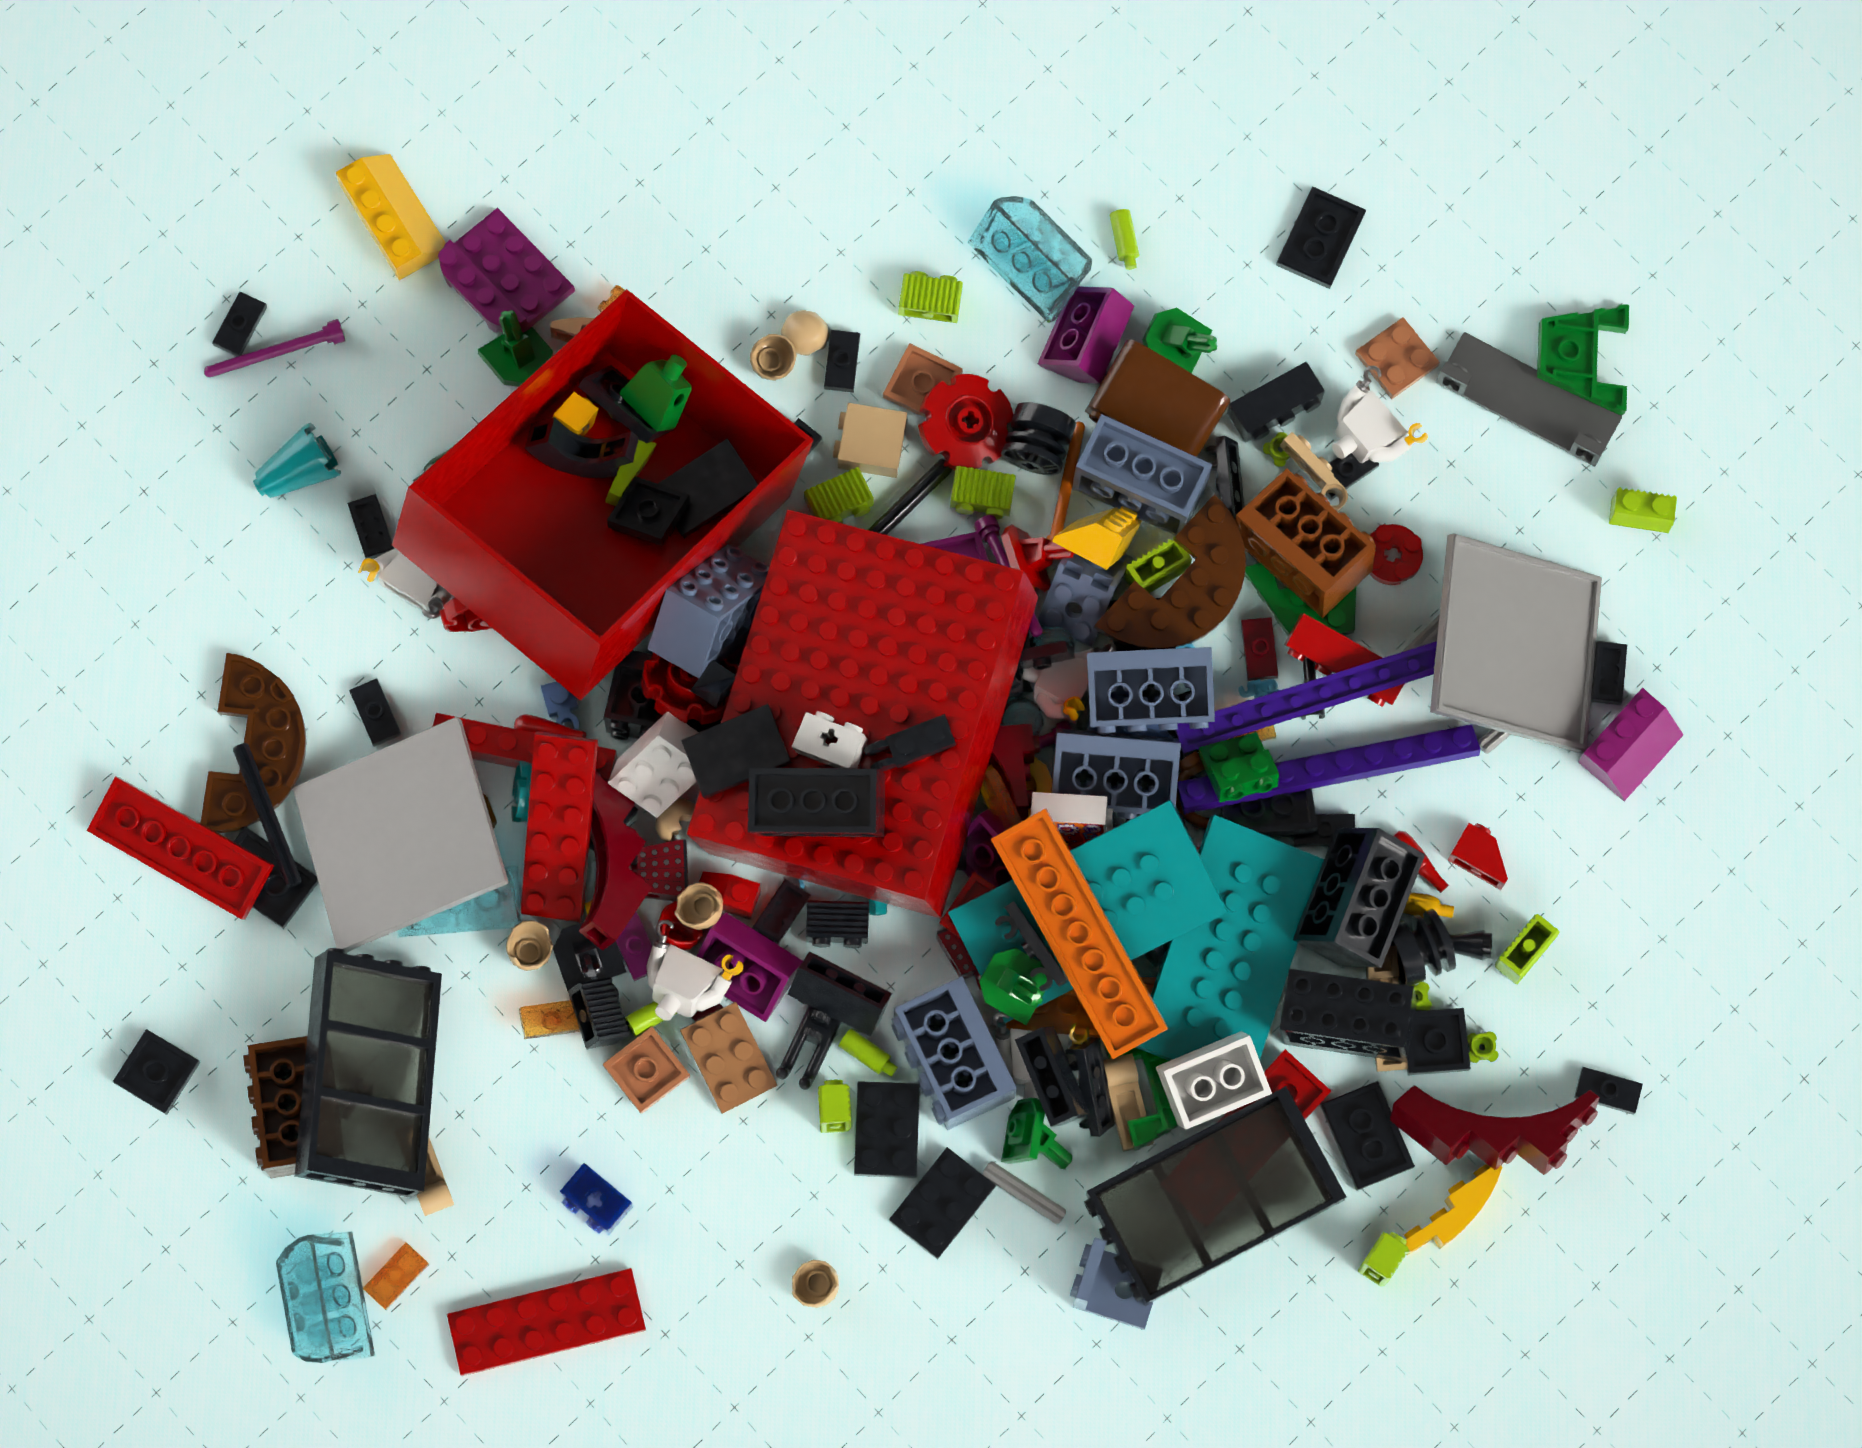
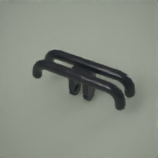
(814, 1028)

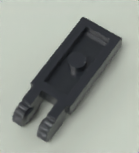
(913, 743)

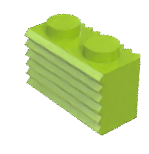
(930, 297)
(982, 492)
(840, 497)
(1643, 510)
(1158, 566)
(1526, 948)
(834, 1107)
(1384, 1258)

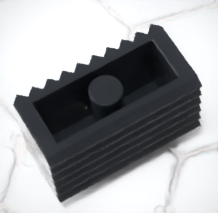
(837, 923)
(599, 1013)

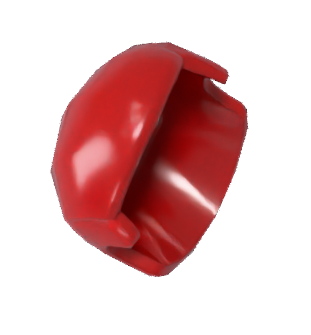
(680, 935)

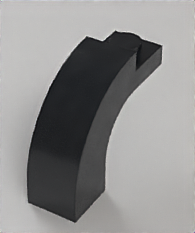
(579, 455)

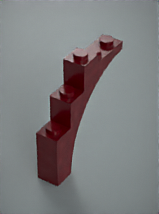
(1012, 758)
(615, 847)
(1493, 1139)

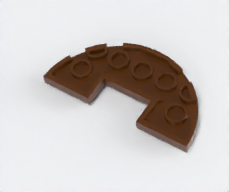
(1196, 599)
(275, 738)

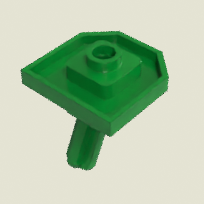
(1179, 338)
(515, 354)
(1009, 986)
(1029, 1136)

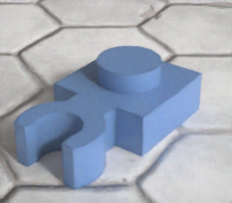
(560, 702)

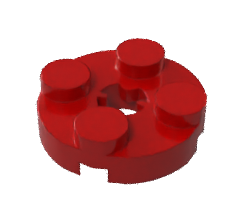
(1409, 547)

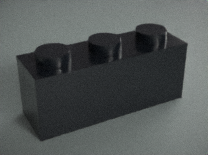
(1276, 403)
(839, 993)
(1052, 1076)

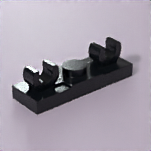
(1229, 473)
(1033, 946)
(1093, 1086)

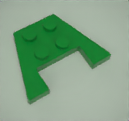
(1570, 354)
(1288, 606)
(1149, 1128)

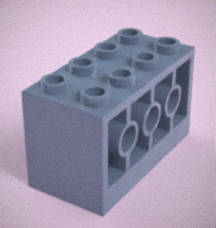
(1141, 474)
(709, 610)
(1165, 671)
(1121, 753)
(967, 1038)

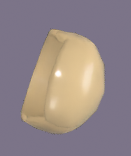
(806, 331)
(773, 357)
(668, 822)
(699, 906)
(529, 945)
(815, 1284)

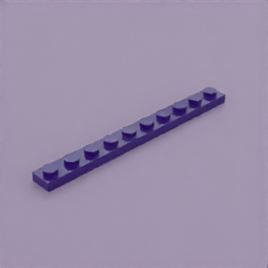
(1311, 696)
(1346, 766)

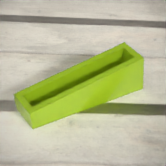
(629, 471)

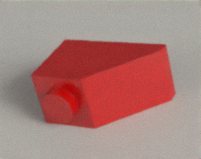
(1480, 855)
(737, 893)

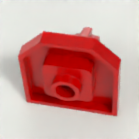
(1032, 555)

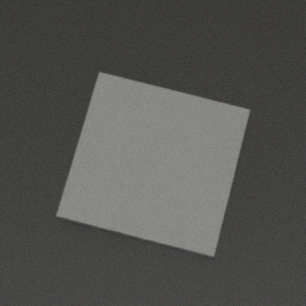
(1516, 643)
(400, 835)

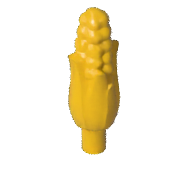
(1419, 903)

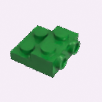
(1239, 767)

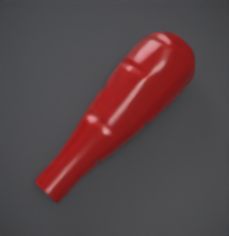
(534, 724)
(1427, 869)

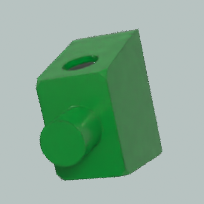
(659, 392)

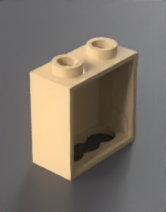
(870, 439)

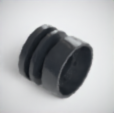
(1038, 438)
(1425, 945)

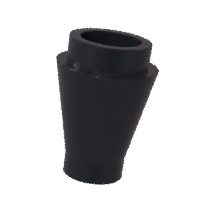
(1473, 944)

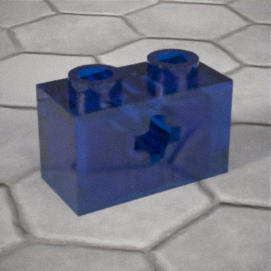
(589, 1183)

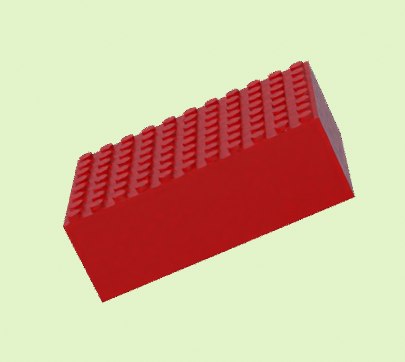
(535, 542)
(882, 642)

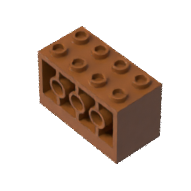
(1306, 542)

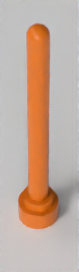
(1067, 481)

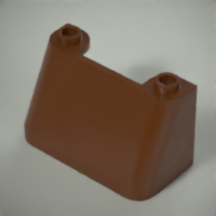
(1158, 399)

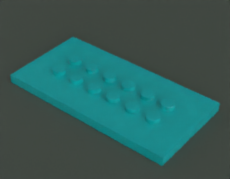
(1140, 874)
(1235, 966)

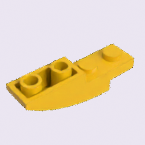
(1464, 1204)

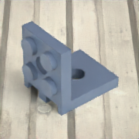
(1087, 585)
(1096, 1288)

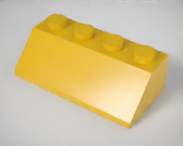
(391, 213)
(1101, 536)

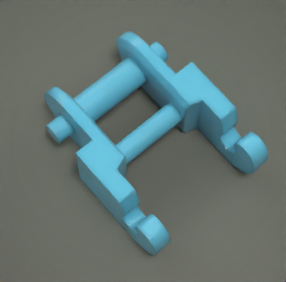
(1258, 688)

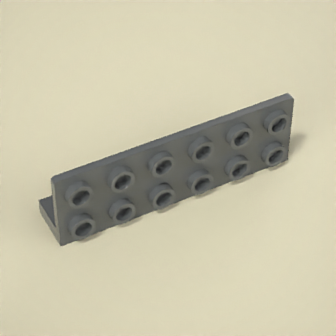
(1518, 396)

